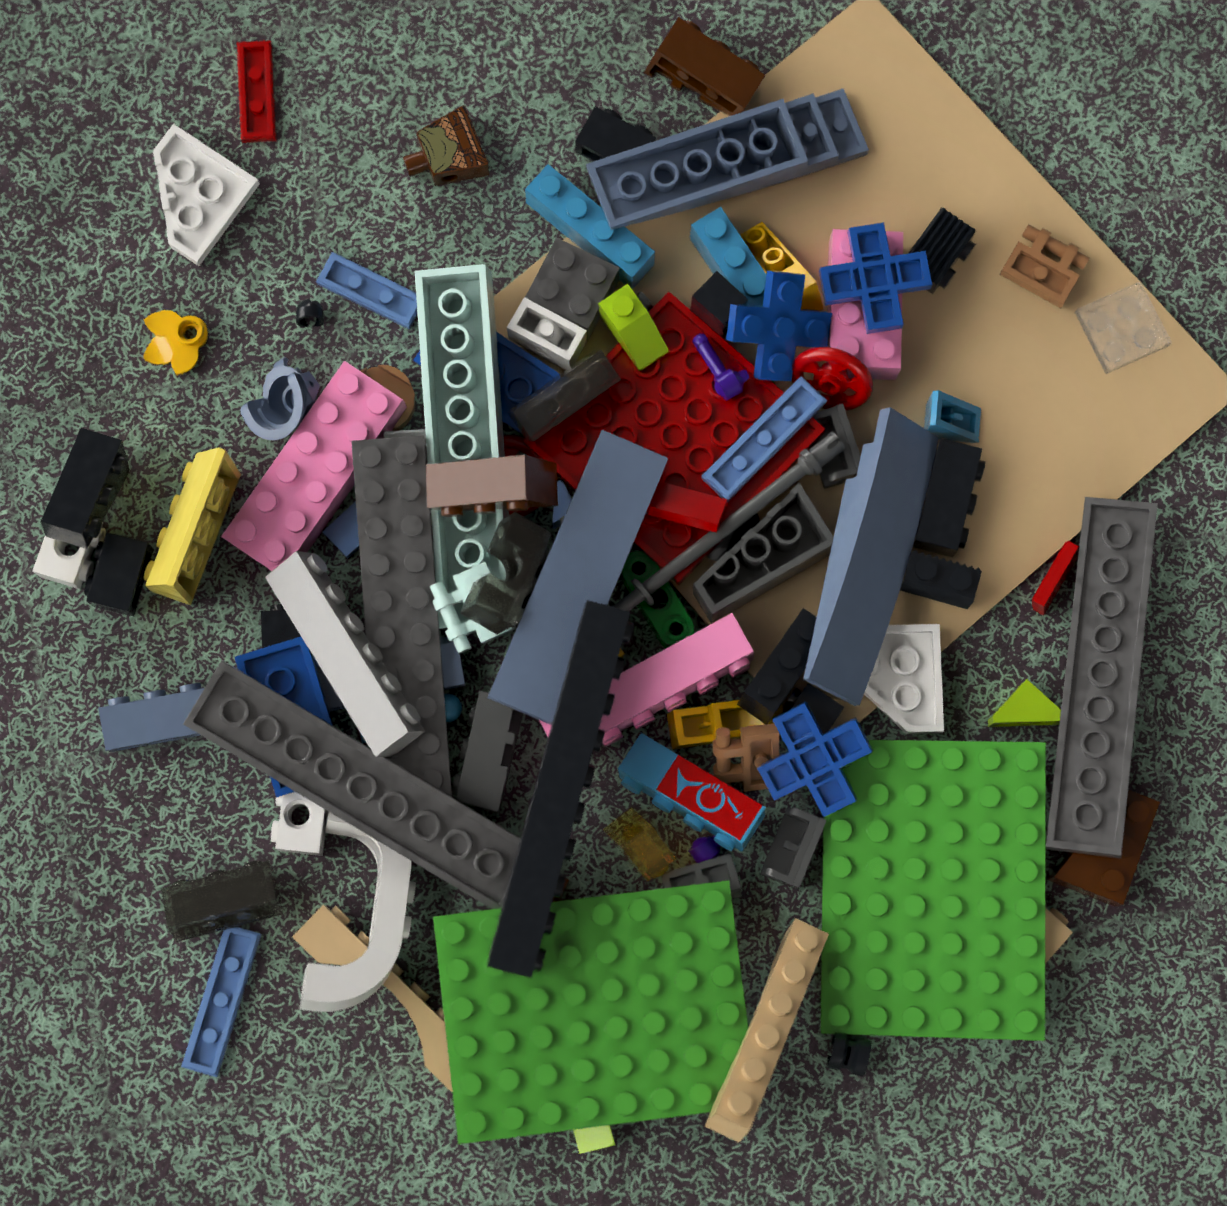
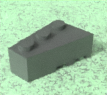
(487, 754)

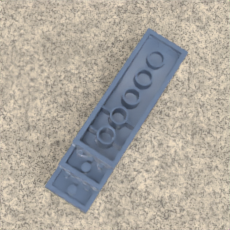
(727, 158)
(870, 555)
(578, 568)

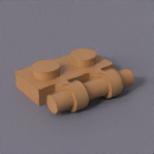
(1041, 274)
(755, 747)

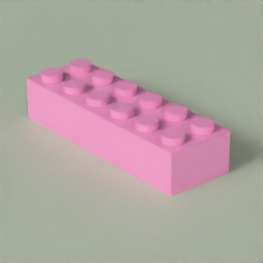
(313, 469)
(673, 675)

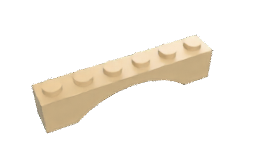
(333, 942)
(767, 1033)

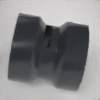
(857, 1055)

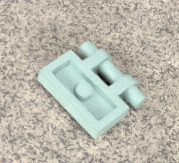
(445, 604)

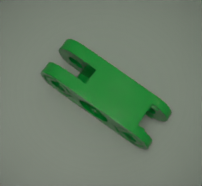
(658, 619)

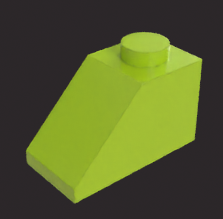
(632, 327)

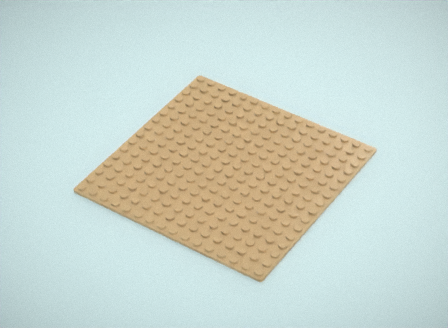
(1048, 409)

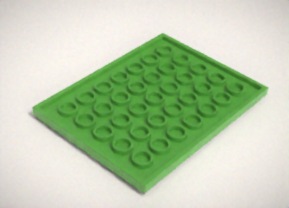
(937, 893)
(616, 1027)

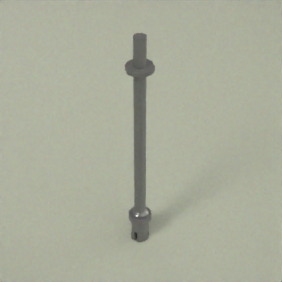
(808, 463)

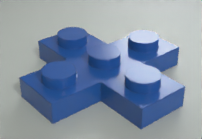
(875, 278)
(778, 326)
(815, 759)

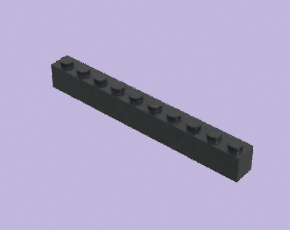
(559, 788)

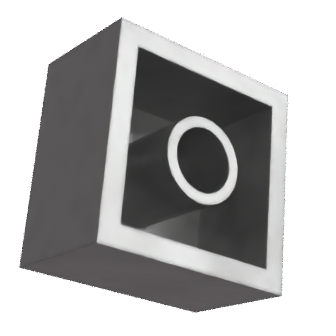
(573, 284)

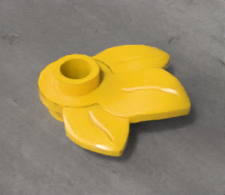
(170, 343)

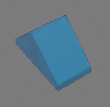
(952, 418)

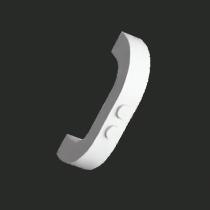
(344, 986)

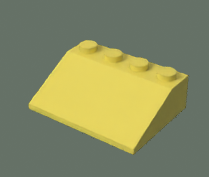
(193, 526)

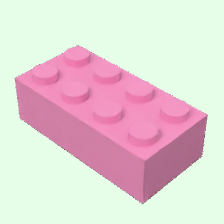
(848, 333)

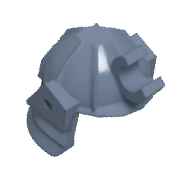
(284, 404)

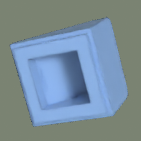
(564, 501)

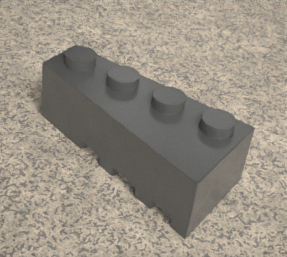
(772, 552)

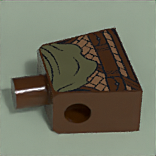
(448, 150)

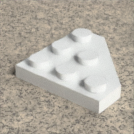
(198, 192)
(909, 678)

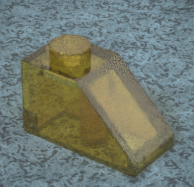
(640, 844)

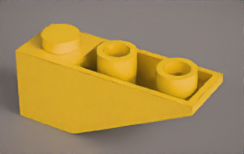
(776, 257)

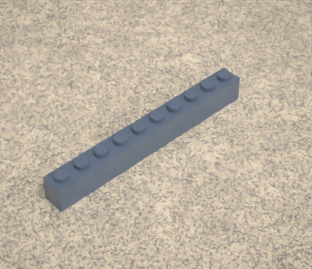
(161, 716)

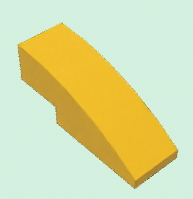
(699, 724)

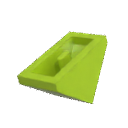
(1026, 708)

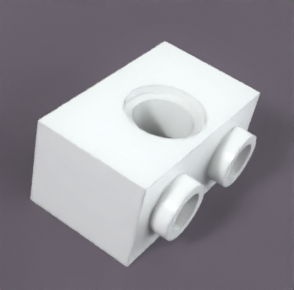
(546, 334)
(63, 569)
(299, 838)

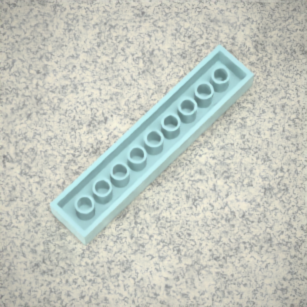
(460, 405)

